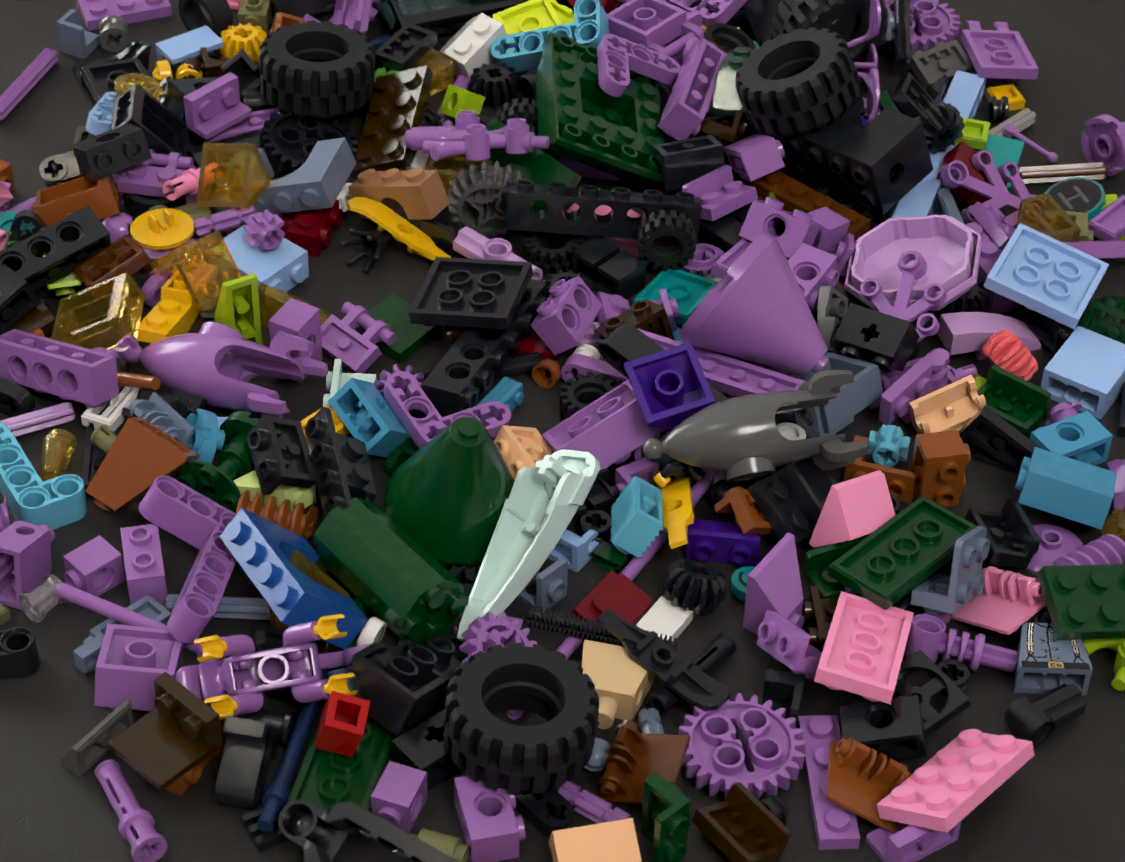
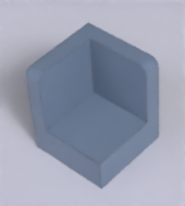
(73, 37)

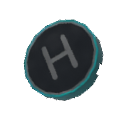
(1079, 195)

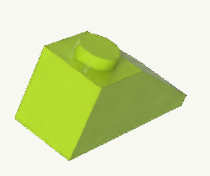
(240, 307)

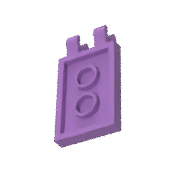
(998, 52)

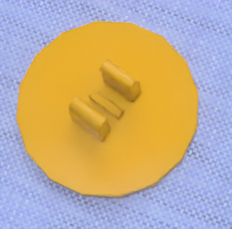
(162, 229)

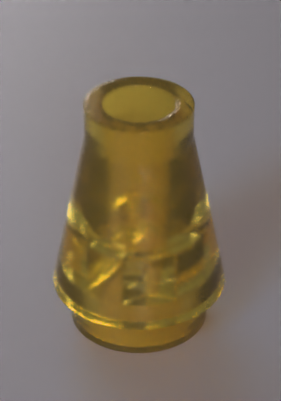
(57, 453)

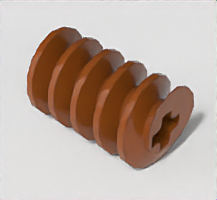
(292, 520)

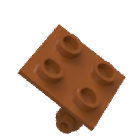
(862, 779)

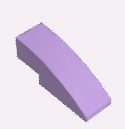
(970, 331)

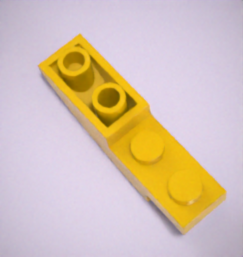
(171, 315)

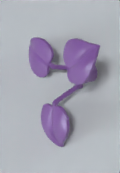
(870, 71)

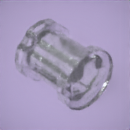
(41, 599)

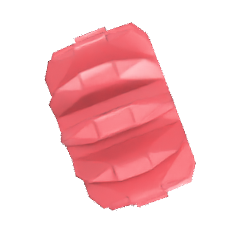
(1010, 354)

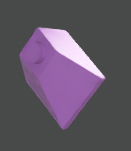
(775, 586)

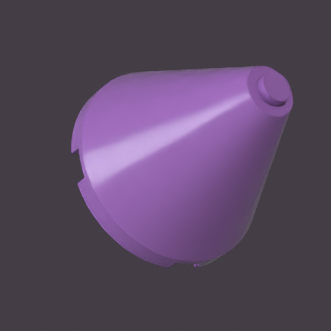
(759, 314)

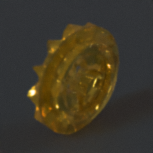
(125, 81)

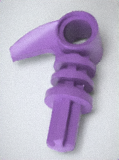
(929, 635)

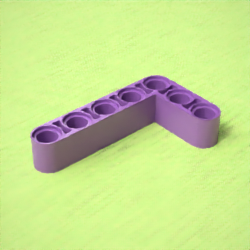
(200, 524)

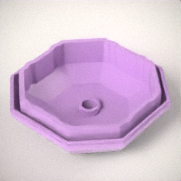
(944, 242)

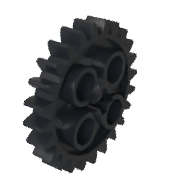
(292, 138)

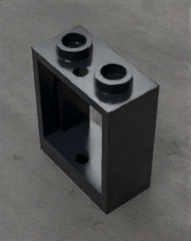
(160, 126)

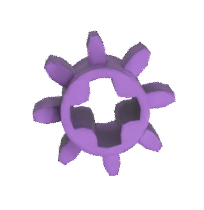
(264, 230)

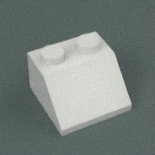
(472, 44)

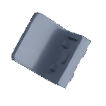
(951, 593)

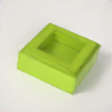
(975, 133)

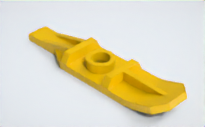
(396, 225)
(677, 510)

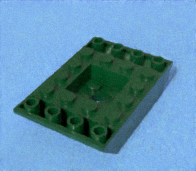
(592, 125)

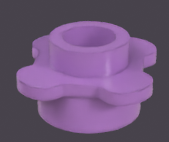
(1062, 411)

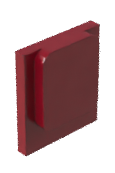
(617, 594)

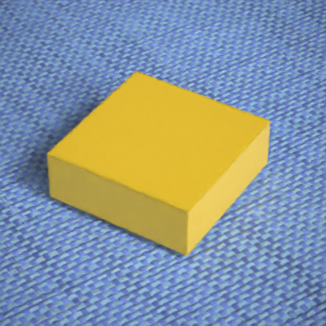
(1015, 99)

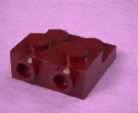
(312, 227)

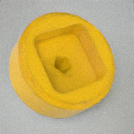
(162, 71)

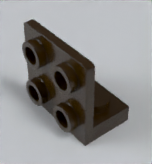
(170, 736)

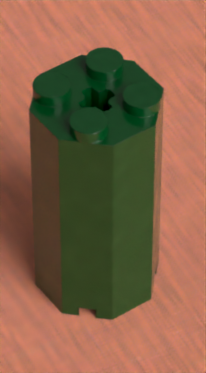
(389, 571)

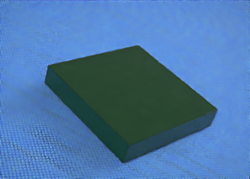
(409, 336)

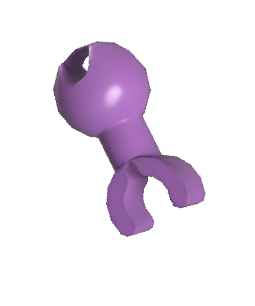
(122, 349)

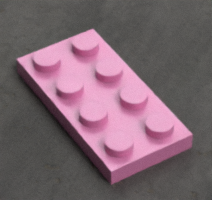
(864, 648)
(956, 780)

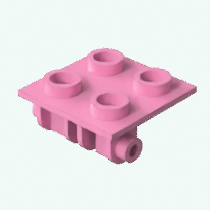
(1004, 603)

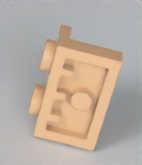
(521, 446)

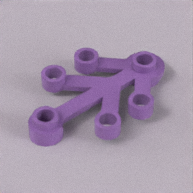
(995, 191)
(909, 274)

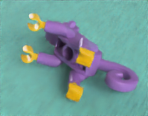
(237, 682)

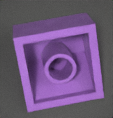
(130, 663)

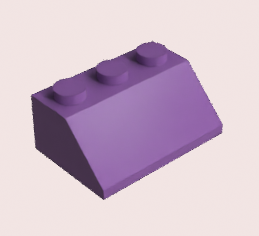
(605, 428)

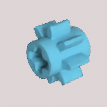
(888, 445)

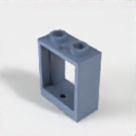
(852, 396)

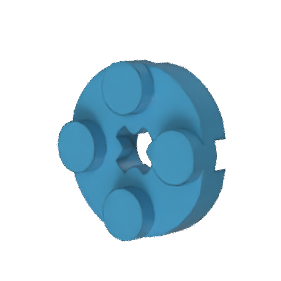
(207, 435)

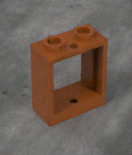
(76, 194)

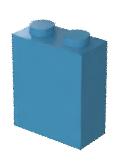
(1066, 487)

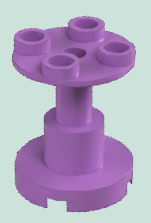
(1105, 143)

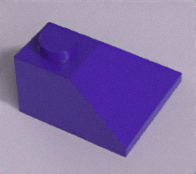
(669, 386)

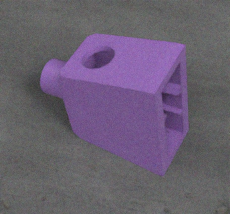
(23, 559)

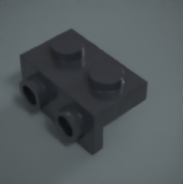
(1010, 534)

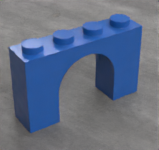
(296, 599)

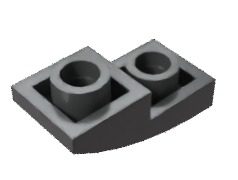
(830, 313)

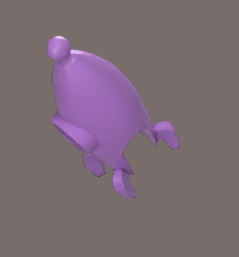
(221, 363)

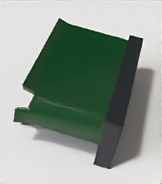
(609, 557)

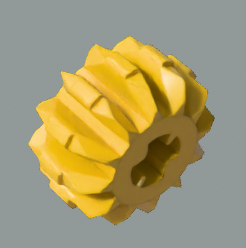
(242, 37)

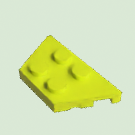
(533, 16)

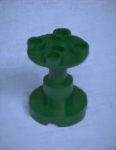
(233, 461)

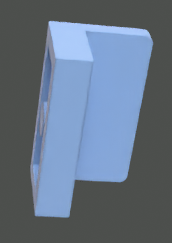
(187, 45)

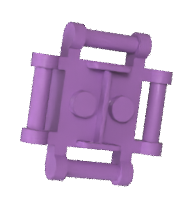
(655, 24)

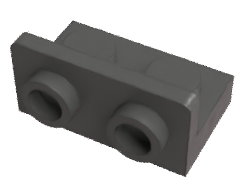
(938, 61)

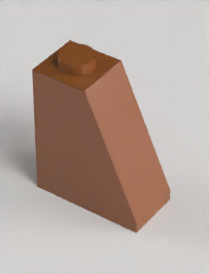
(134, 463)

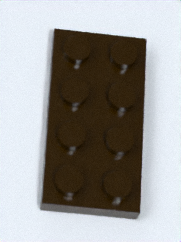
(393, 109)

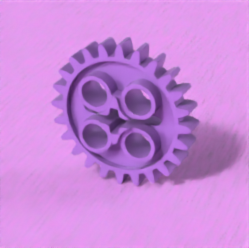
(928, 24)
(764, 735)

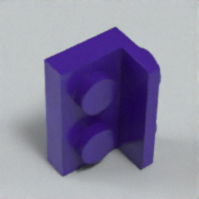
(722, 543)

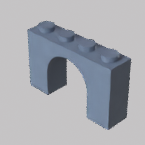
(311, 185)

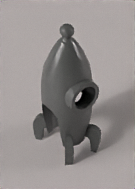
(743, 437)

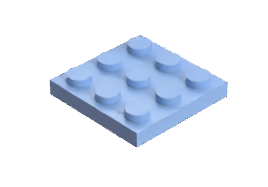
(1046, 275)

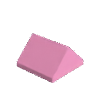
(853, 510)

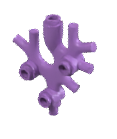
(472, 138)

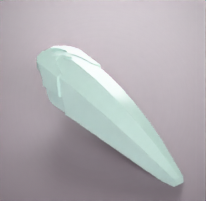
(529, 529)

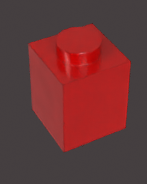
(342, 724)

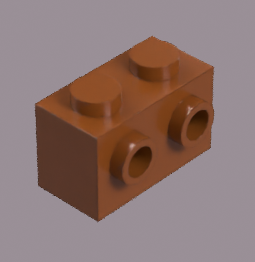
(940, 467)

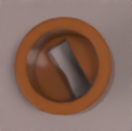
(541, 371)

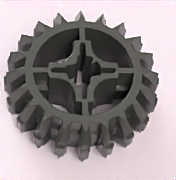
(487, 192)

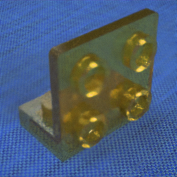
(202, 266)

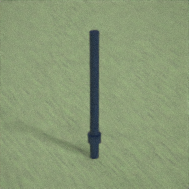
(277, 793)

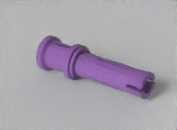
(135, 823)

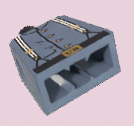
(1047, 661)

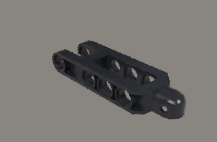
(325, 832)

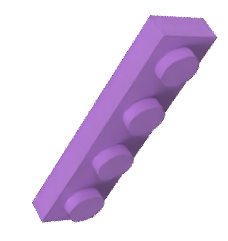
(833, 825)

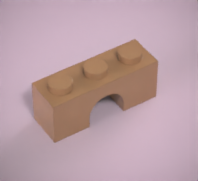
(415, 190)

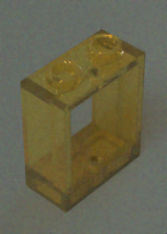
(116, 298)

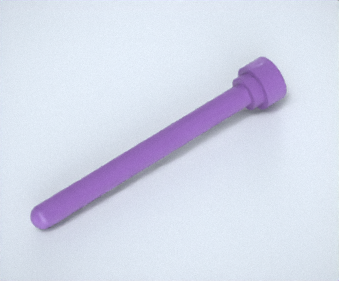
(115, 611)

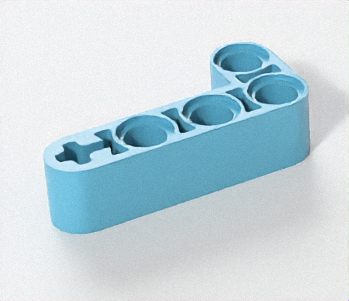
(525, 48)
(31, 500)

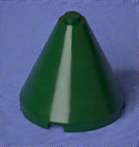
(451, 493)

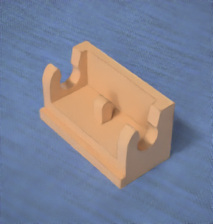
(946, 407)
(596, 843)

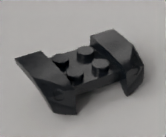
(101, 74)

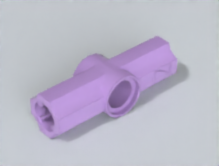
(476, 246)

